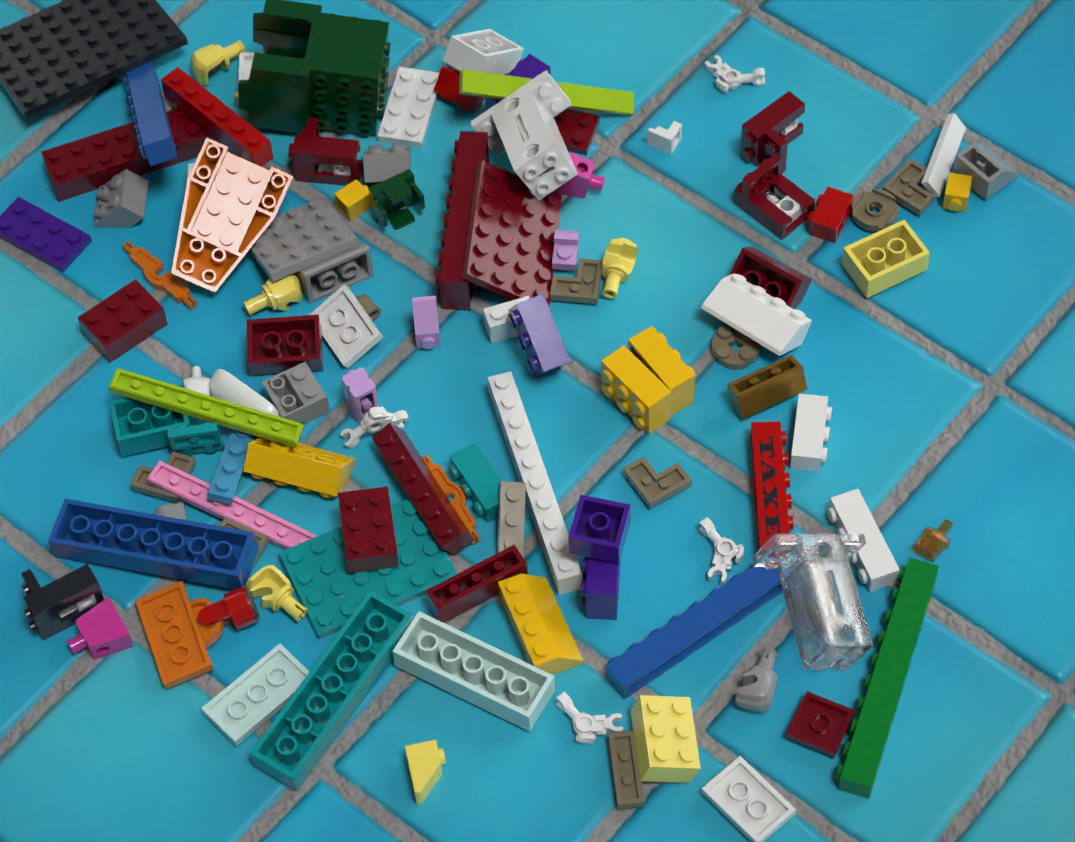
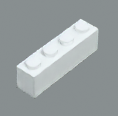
(874, 559)

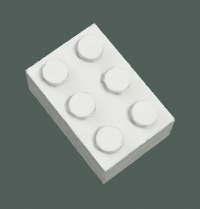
(482, 52)

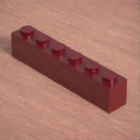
(422, 489)

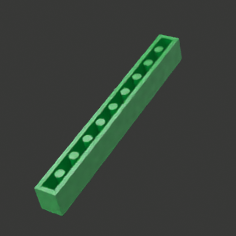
(888, 678)

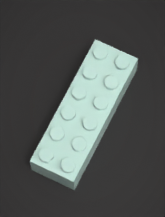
(474, 671)

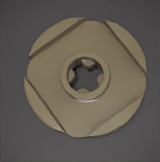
(873, 221)
(724, 351)

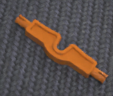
(167, 282)
(452, 490)

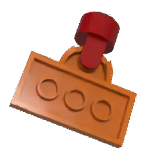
(185, 628)

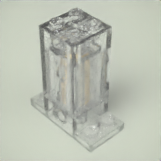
(820, 596)

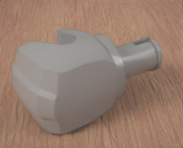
(759, 684)

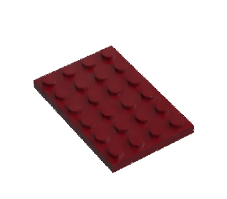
(510, 235)

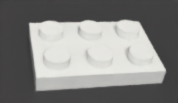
(347, 326)
(748, 801)

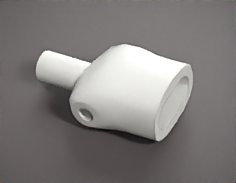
(197, 382)

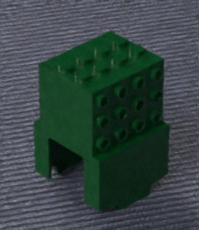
(316, 69)

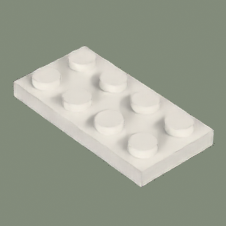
(409, 108)

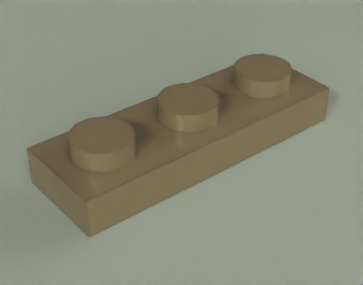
(511, 516)
(625, 770)

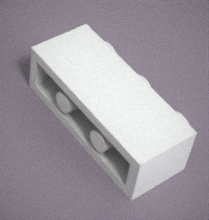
(810, 432)

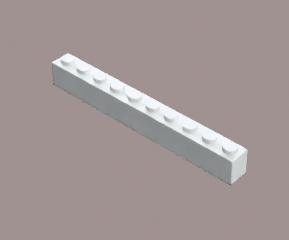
(539, 492)

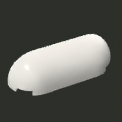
(229, 388)

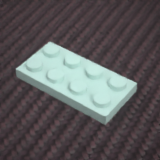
(256, 695)

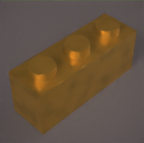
(767, 386)

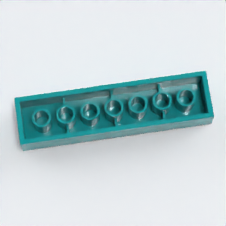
(331, 691)

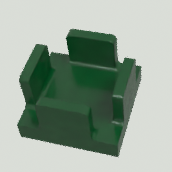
(393, 198)

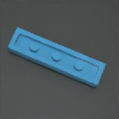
(230, 468)

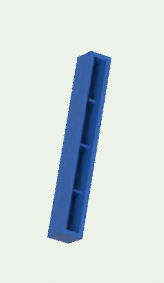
(150, 114)
(692, 629)

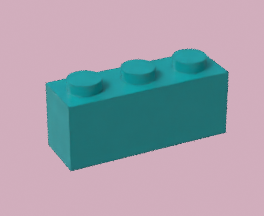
(477, 480)

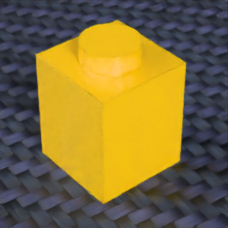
(957, 192)
(353, 200)

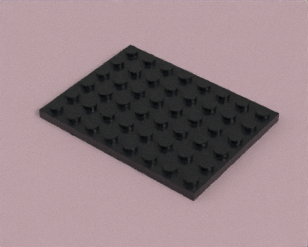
(80, 47)

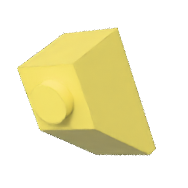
(425, 767)

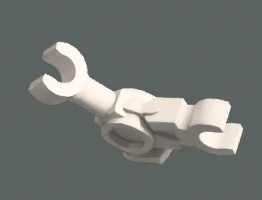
(730, 78)
(373, 422)
(724, 551)
(586, 725)

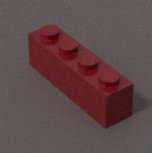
(474, 584)

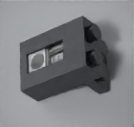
(59, 602)

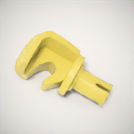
(211, 56)
(617, 264)
(276, 295)
(276, 591)

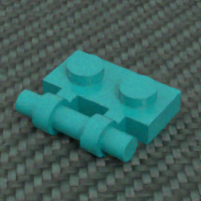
(195, 439)

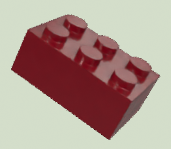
(122, 321)
(284, 343)
(368, 530)

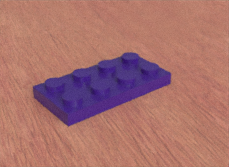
(42, 234)

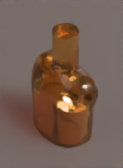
(933, 541)

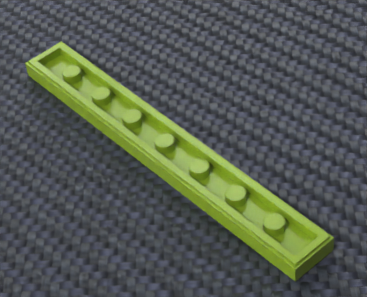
(581, 96)
(206, 407)

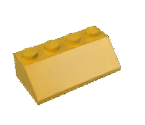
(299, 466)
(539, 623)

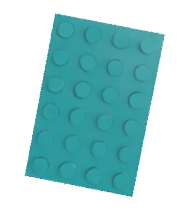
(332, 595)

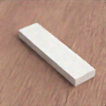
(943, 155)

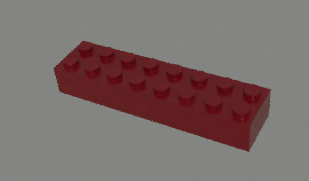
(96, 159)
(452, 289)

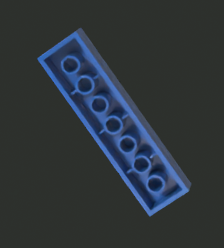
(154, 544)

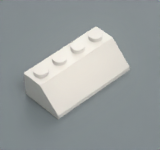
(757, 314)

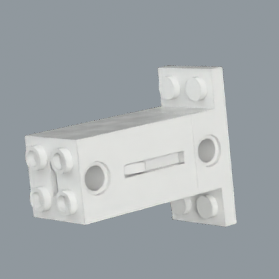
(529, 134)

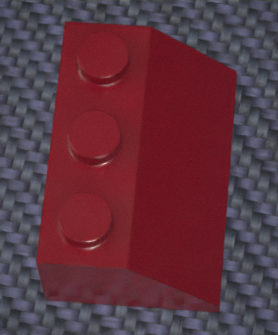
(772, 275)

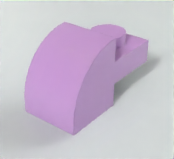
(565, 249)

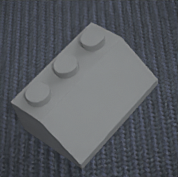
(331, 274)

